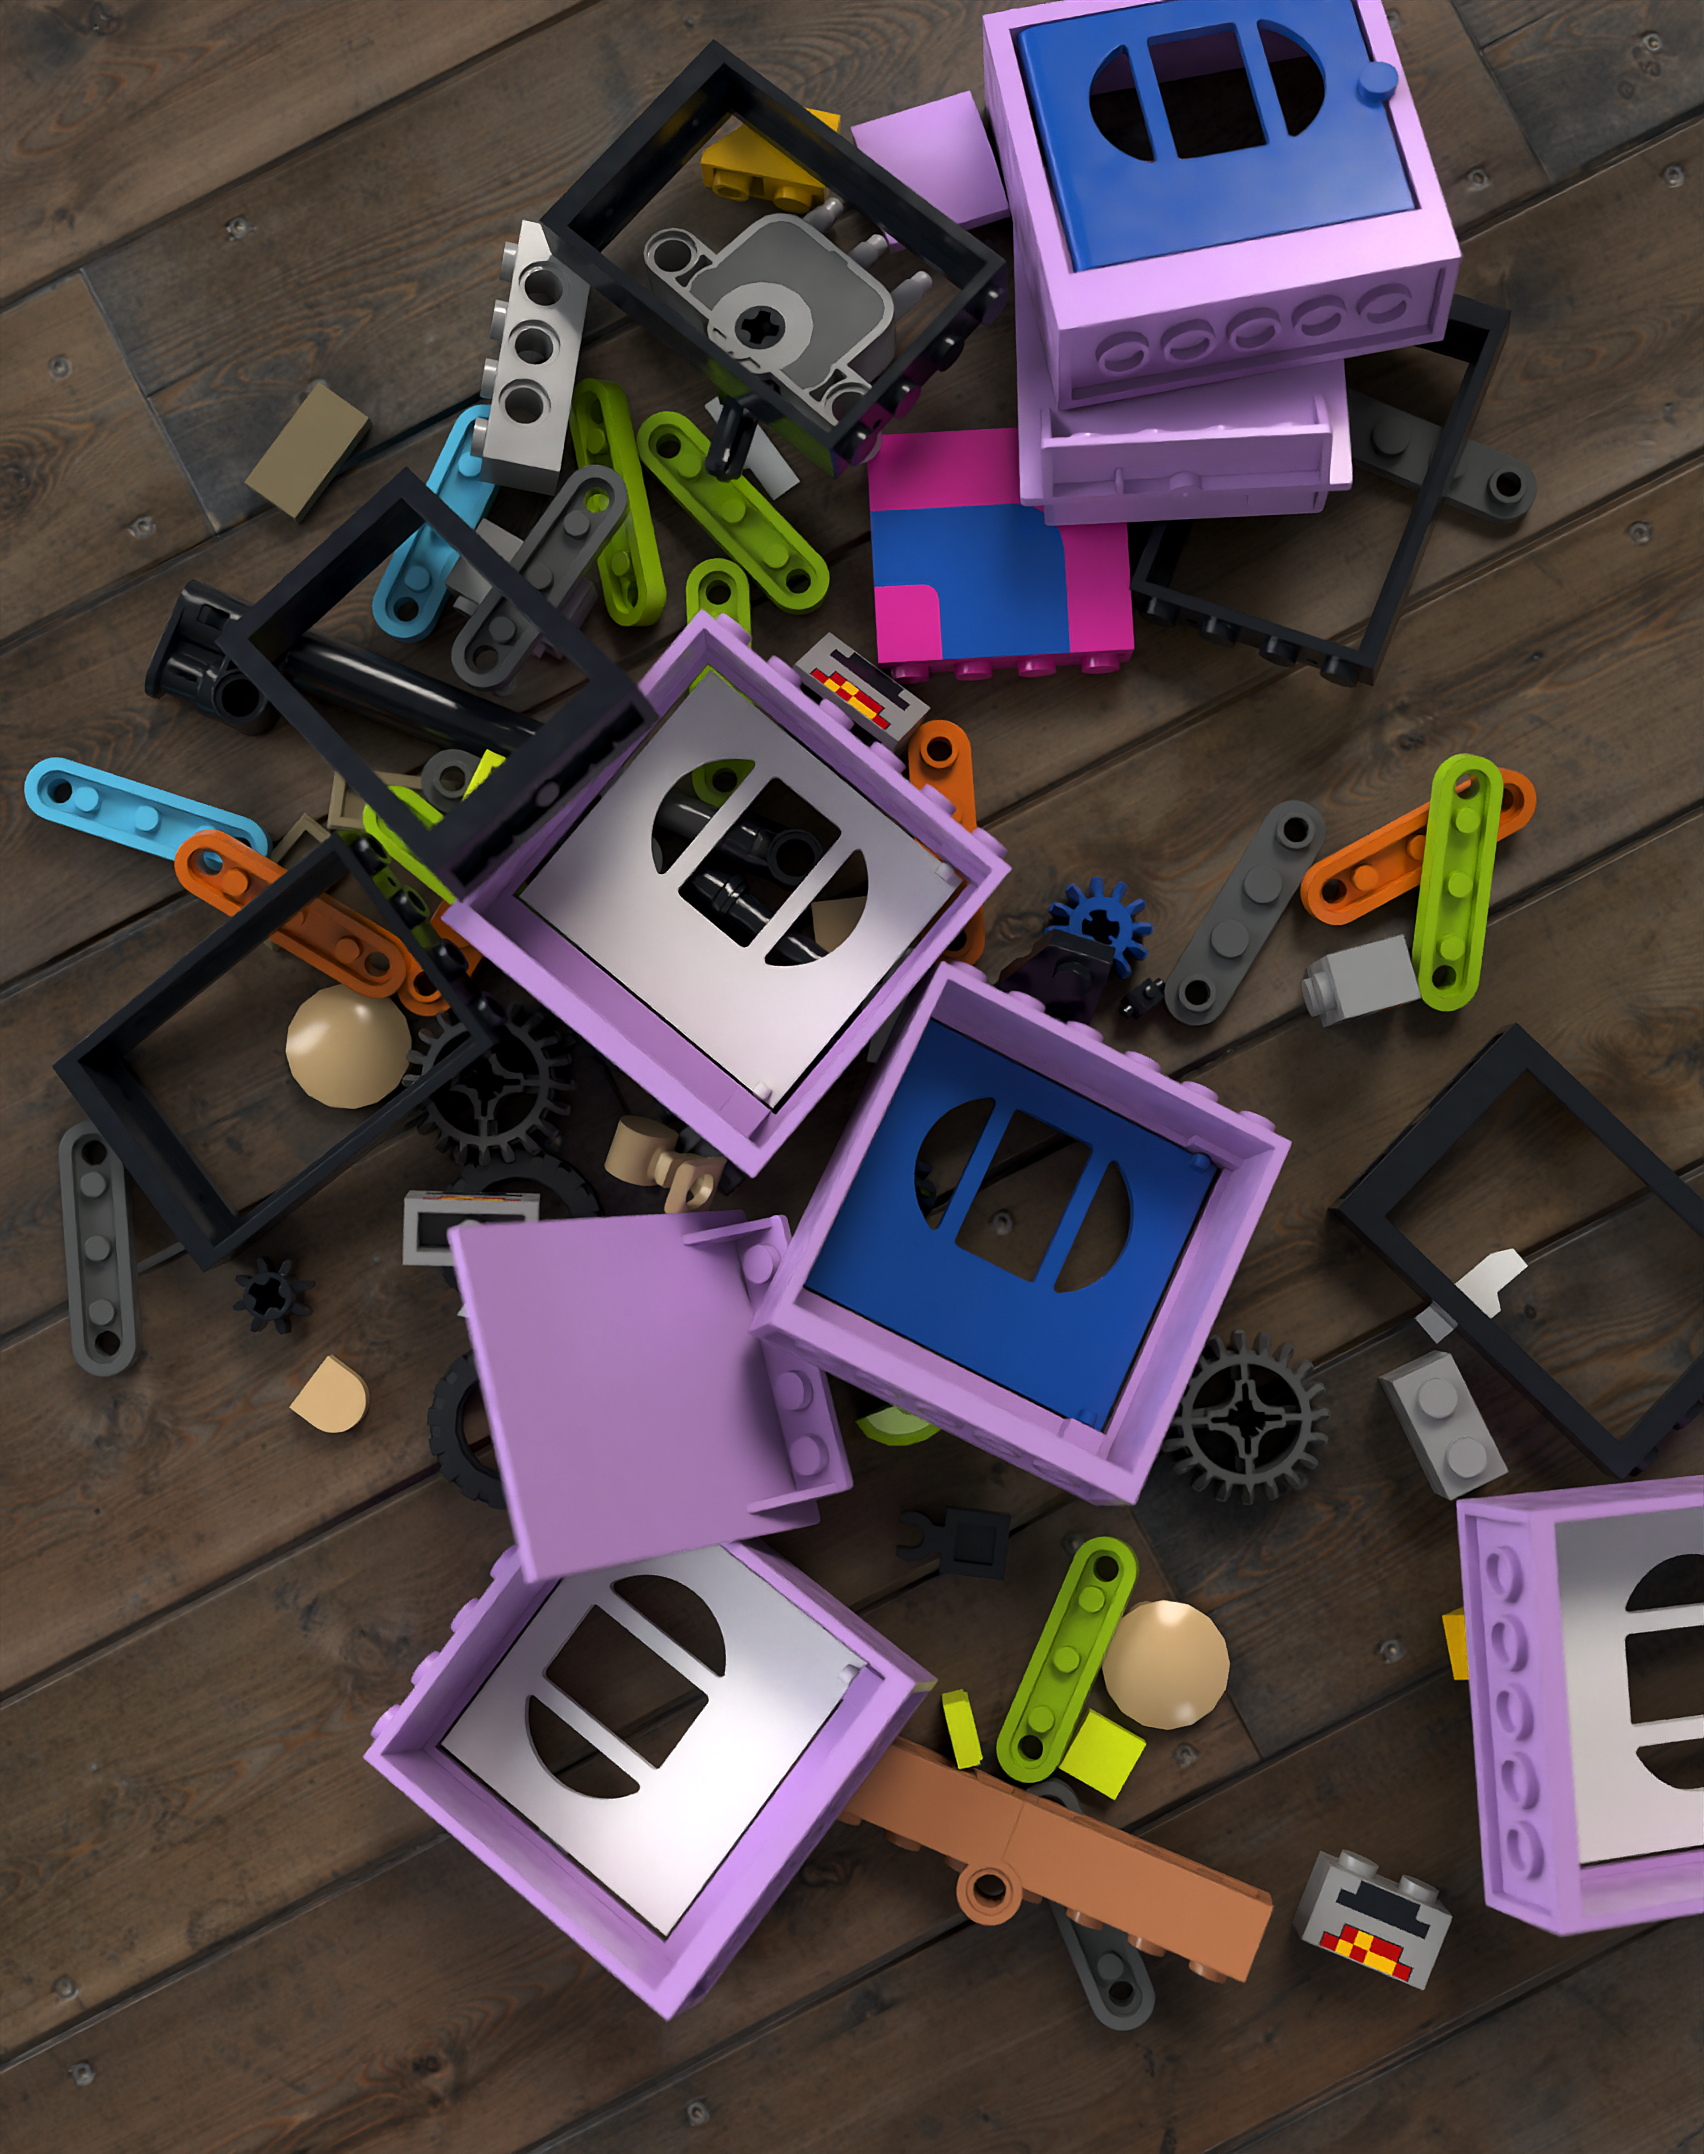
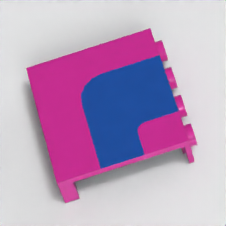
(980, 578)

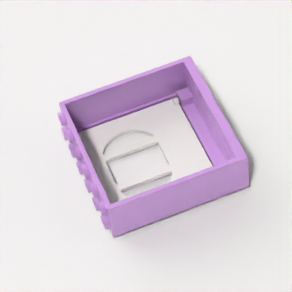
(724, 997)
(1553, 1705)
(690, 1812)

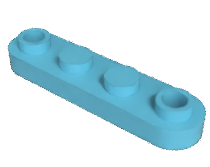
(425, 558)
(132, 811)

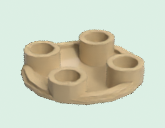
(348, 1047)
(1166, 1664)

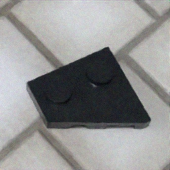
(1062, 974)

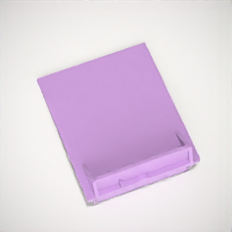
(1179, 453)
(634, 1395)

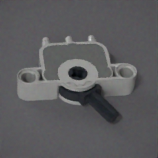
(788, 314)

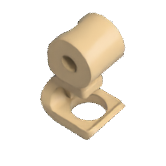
(647, 1156)

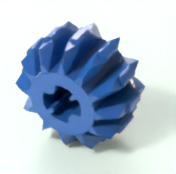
(1112, 915)

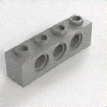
(531, 453)

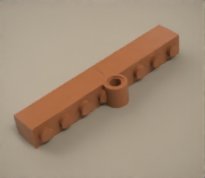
(1059, 1856)

